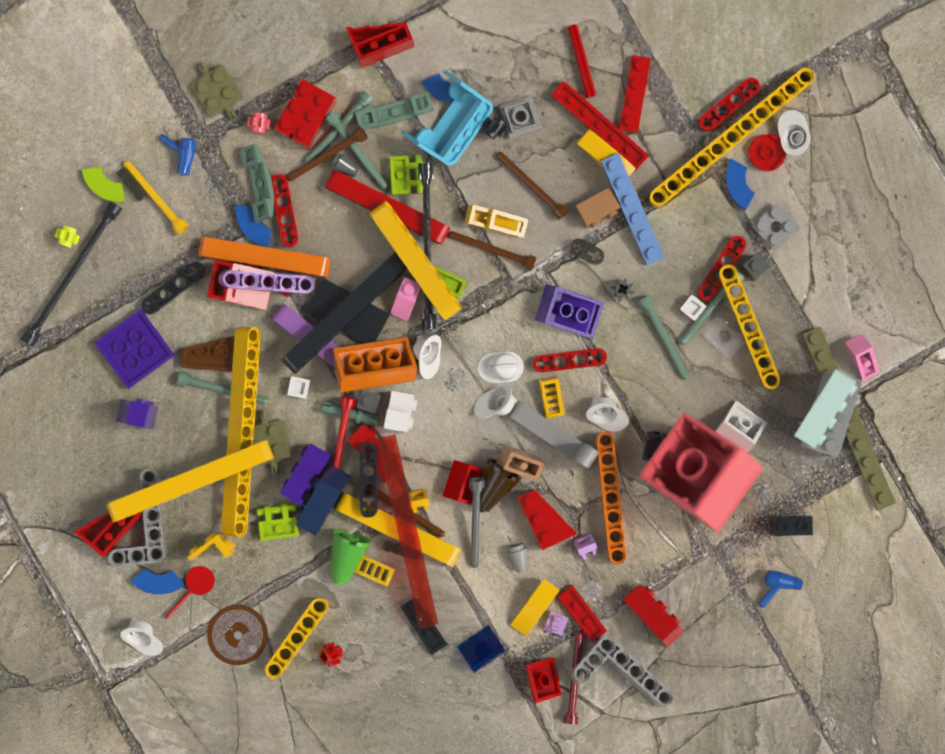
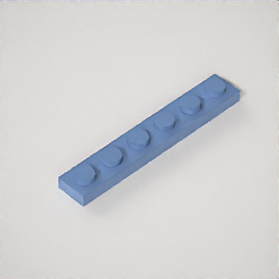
(632, 209)

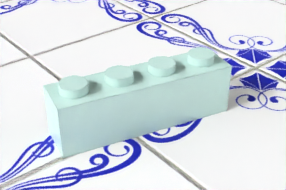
(825, 408)

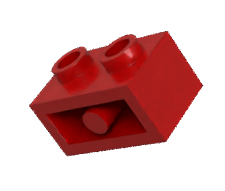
(458, 482)

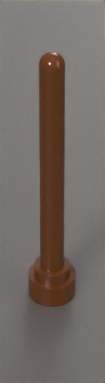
(358, 135)
(558, 209)
(527, 261)
(369, 490)

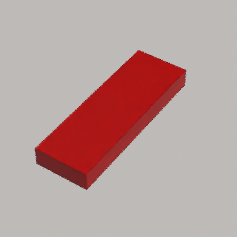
(582, 613)

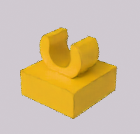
(418, 499)

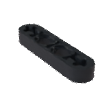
(171, 285)
(373, 480)

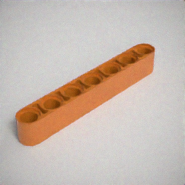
(264, 257)
(614, 507)

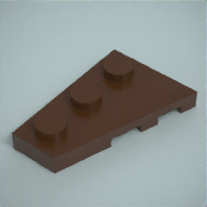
(210, 356)

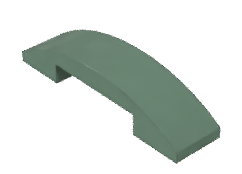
(395, 112)
(261, 182)

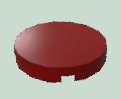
(766, 153)

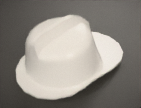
(794, 132)
(428, 354)
(500, 367)
(496, 401)
(606, 414)
(140, 636)

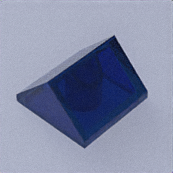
(481, 649)

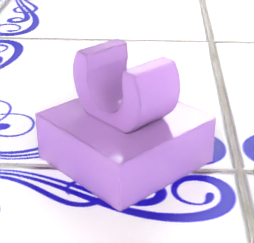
(585, 544)
(555, 623)

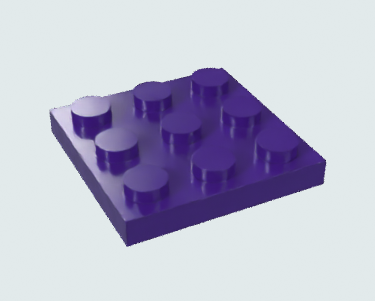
(134, 349)

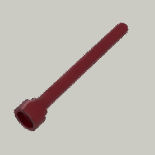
(571, 715)

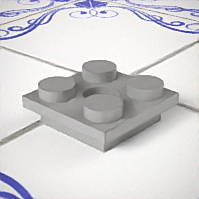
(514, 127)
(787, 226)

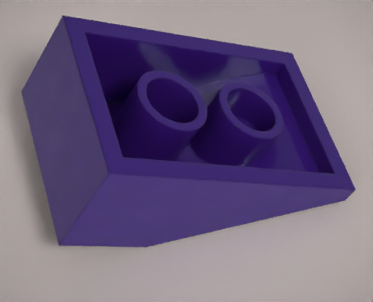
(569, 311)

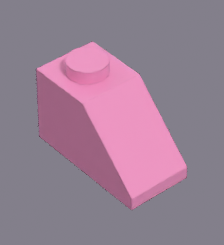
(406, 299)
(862, 356)

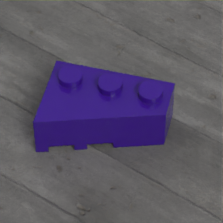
(137, 413)
(305, 474)

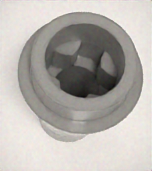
(518, 556)

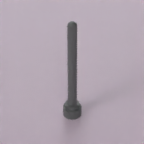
(476, 485)

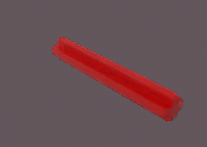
(581, 61)

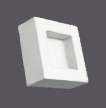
(692, 307)
(298, 387)

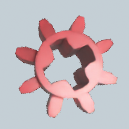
(259, 123)

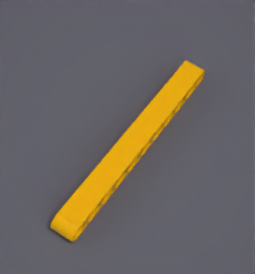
(740, 134)
(241, 428)

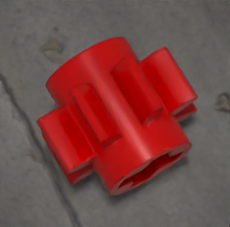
(331, 654)

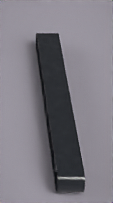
(344, 313)

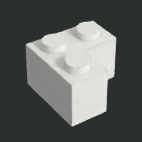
(399, 412)

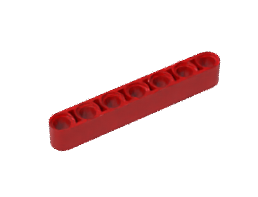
(372, 199)

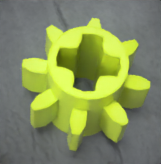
(67, 236)

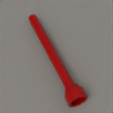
(347, 404)

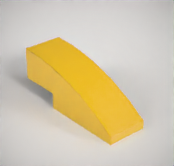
(599, 149)
(495, 221)
(534, 607)

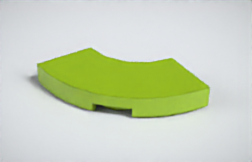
(102, 186)

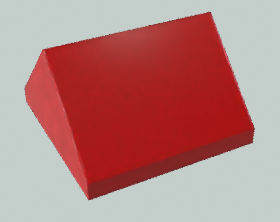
(543, 679)

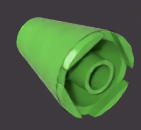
(346, 554)

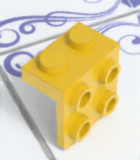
(224, 544)

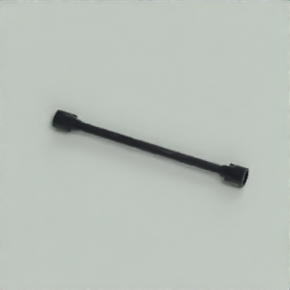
(425, 173)
(32, 333)

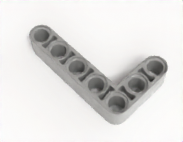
(553, 435)
(149, 525)
(624, 669)

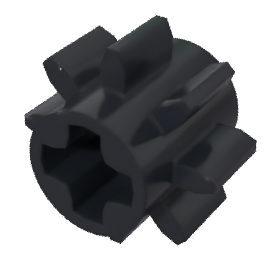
(494, 127)

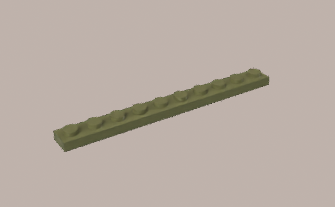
(855, 433)

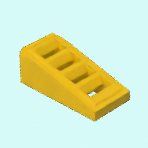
(550, 380)
(386, 581)

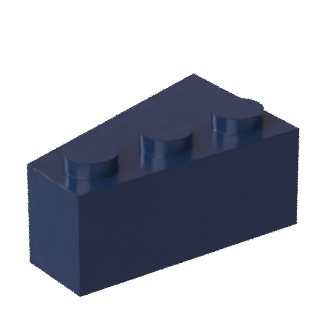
(322, 500)

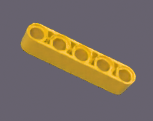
(294, 647)

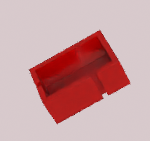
(305, 114)

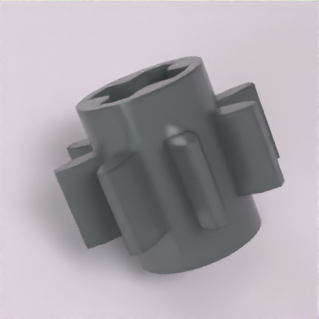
(623, 284)

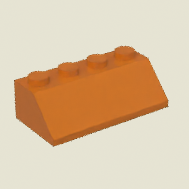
(374, 364)

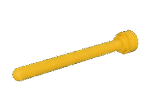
(178, 224)

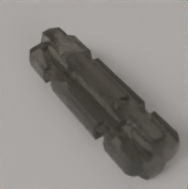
(131, 184)
(389, 546)

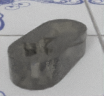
(589, 247)

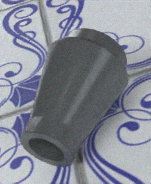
(344, 165)

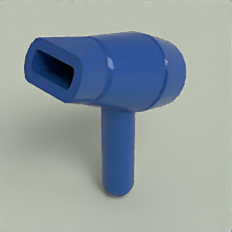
(185, 151)
(779, 580)

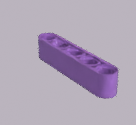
(275, 281)
(300, 328)

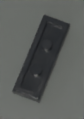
(429, 635)

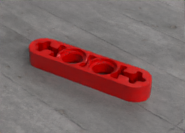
(730, 106)
(286, 210)
(718, 265)
(570, 364)

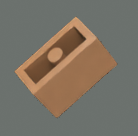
(598, 207)
(520, 462)

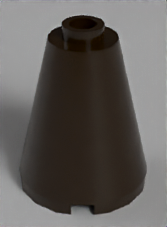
(496, 485)

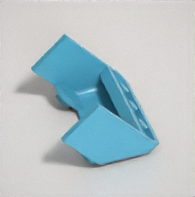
(456, 126)

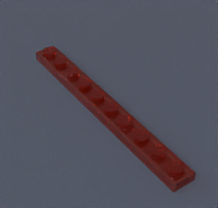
(407, 531)

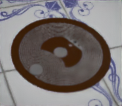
(237, 634)

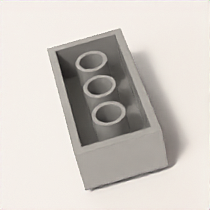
(835, 437)

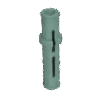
(355, 415)

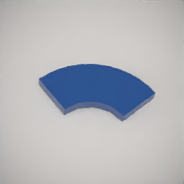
(438, 88)
(737, 184)
(254, 231)
(156, 583)

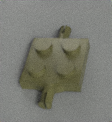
(217, 91)
(277, 439)

